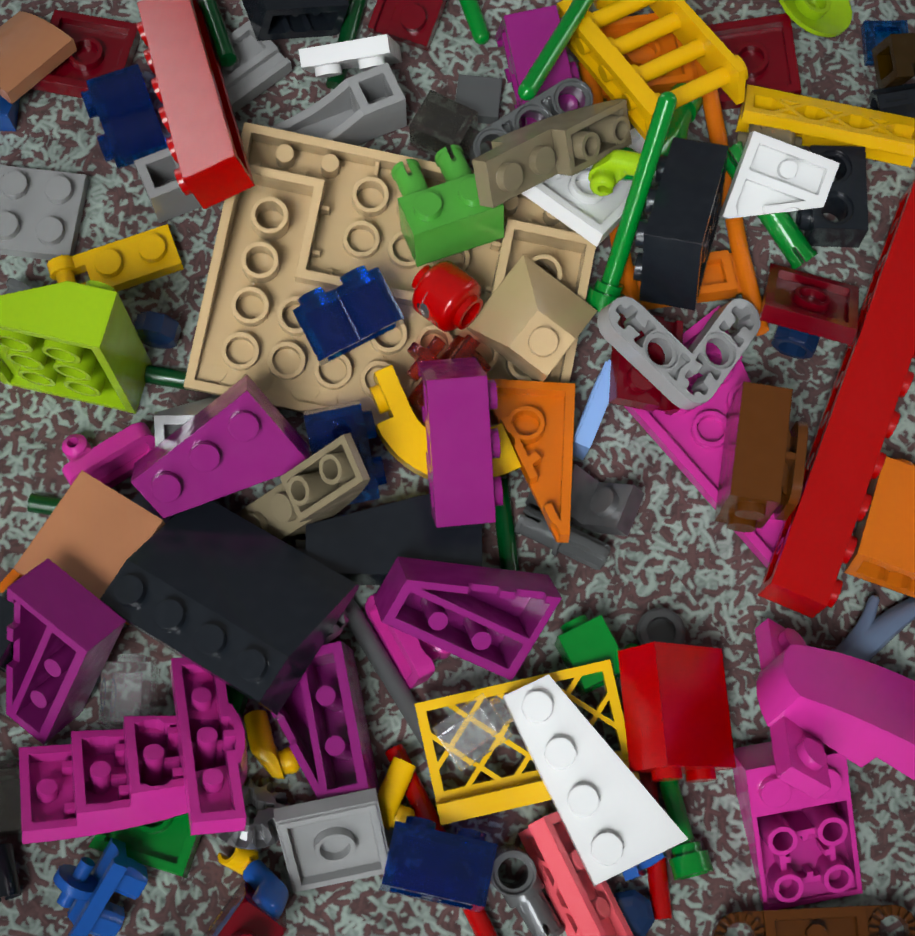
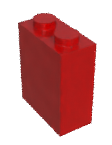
(676, 711)

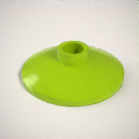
(820, 17)

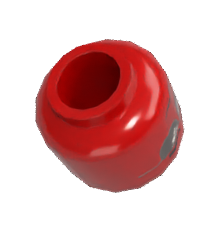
(446, 296)

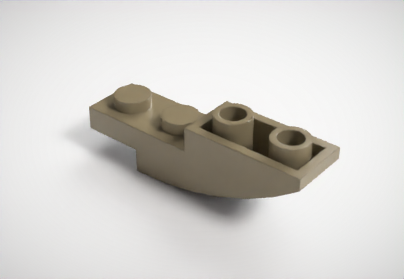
(549, 148)
(311, 491)

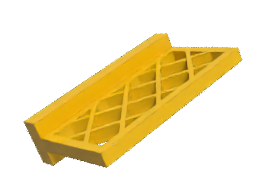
(521, 787)

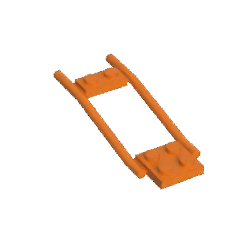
(725, 272)

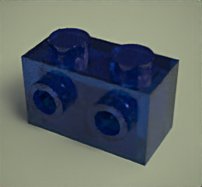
(331, 422)
(439, 864)

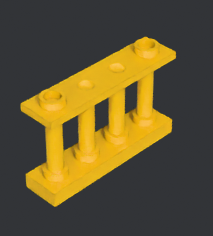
(620, 80)

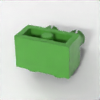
(445, 216)

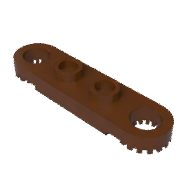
(817, 921)

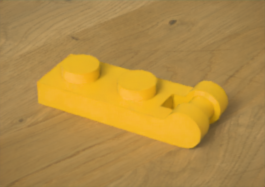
(123, 261)

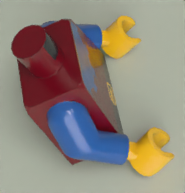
(256, 904)

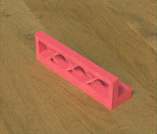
(587, 908)

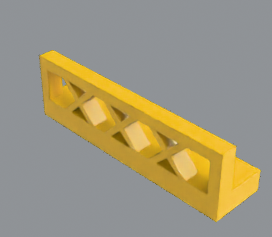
(830, 123)

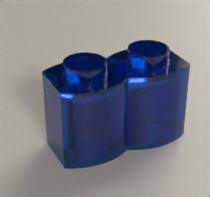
(125, 115)
(348, 315)

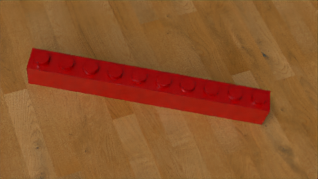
(851, 432)

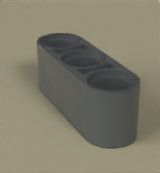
(539, 108)

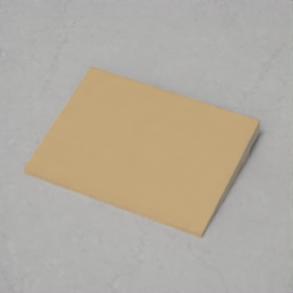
(309, 222)

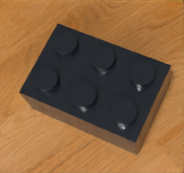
(680, 223)

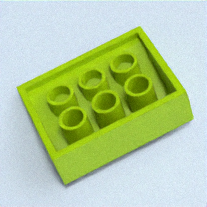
(72, 344)

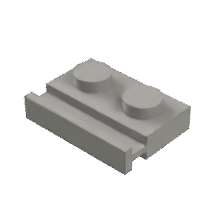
(256, 68)

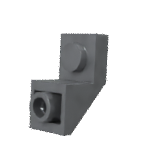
(600, 505)

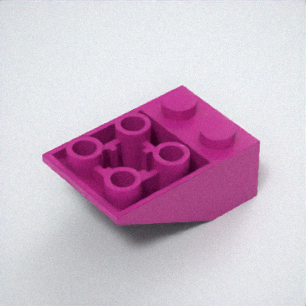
(797, 844)

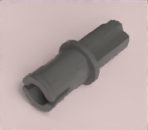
(580, 546)

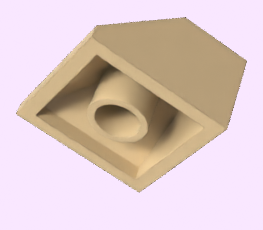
(532, 319)

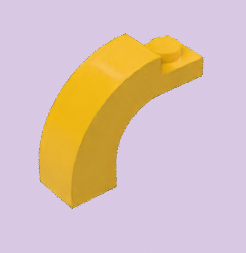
(406, 435)

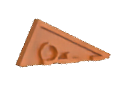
(541, 430)

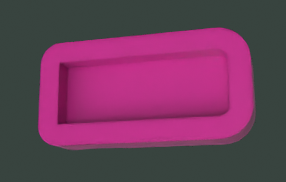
(110, 460)
(409, 654)

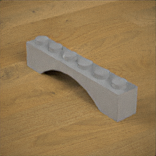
(350, 114)

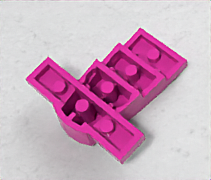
(832, 700)
(142, 771)

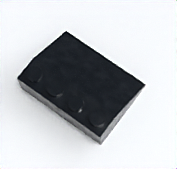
(231, 600)

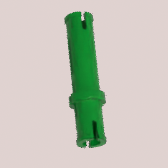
(779, 225)

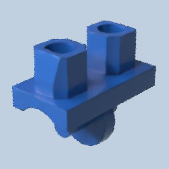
(90, 886)

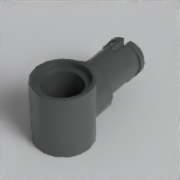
(526, 893)

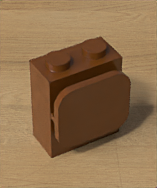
(760, 459)

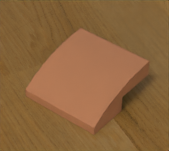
(29, 53)

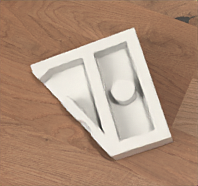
(359, 53)
(777, 179)

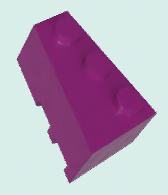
(523, 39)
(460, 441)
(219, 452)
(469, 609)
(58, 649)
(329, 725)

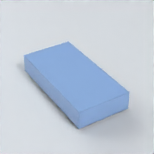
(592, 413)

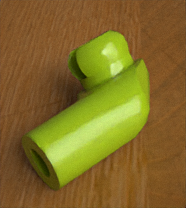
(611, 170)

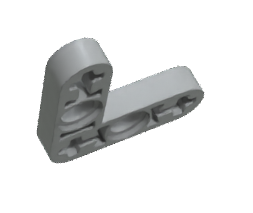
(680, 362)

